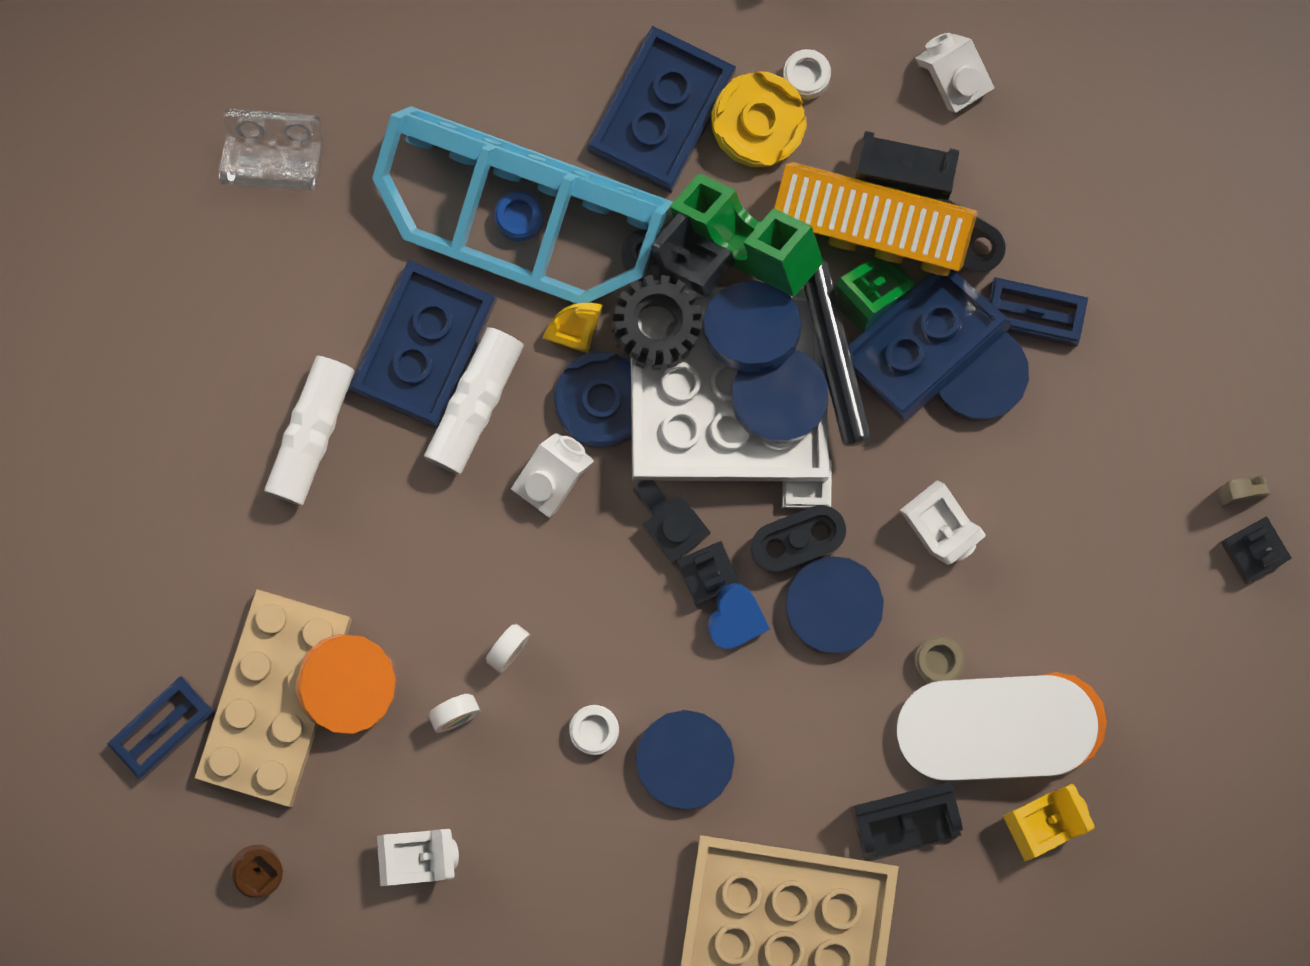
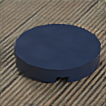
(752, 326)
(989, 383)
(596, 400)
(781, 400)
(834, 605)
(685, 759)

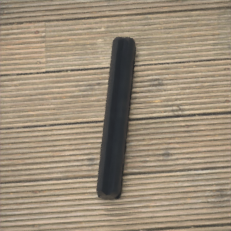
(836, 358)

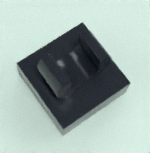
(1256, 550)
(707, 572)

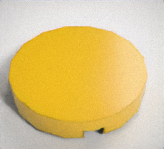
(758, 119)

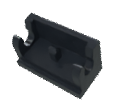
(907, 167)
(907, 820)

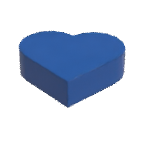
(736, 617)

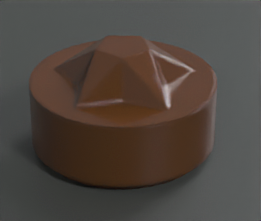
(256, 871)

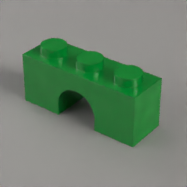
(773, 251)

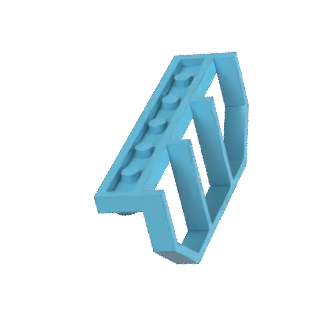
(512, 163)

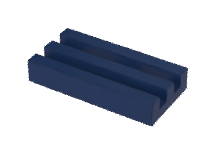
(1042, 294)
(193, 699)

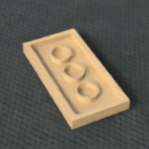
(259, 728)

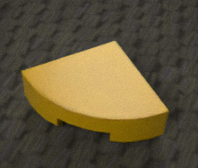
(575, 326)

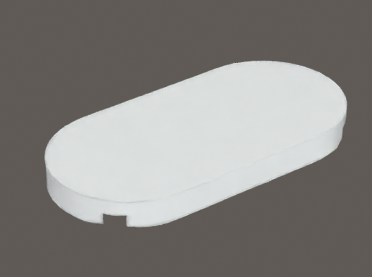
(997, 728)

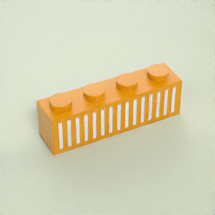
(878, 218)

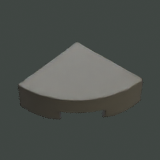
(1242, 490)

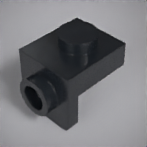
(691, 257)

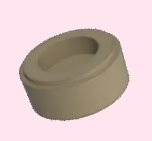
(939, 659)

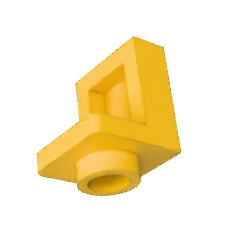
(1049, 821)

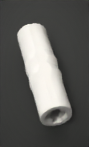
(474, 401)
(309, 430)

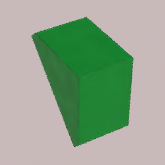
(871, 291)

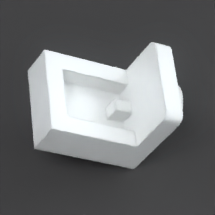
(955, 70)
(552, 473)
(942, 524)
(417, 857)

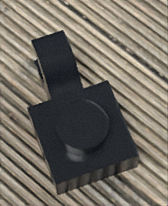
(673, 524)

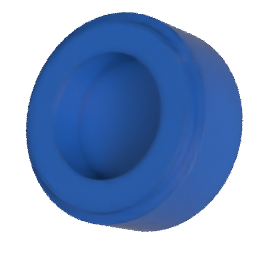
(519, 216)

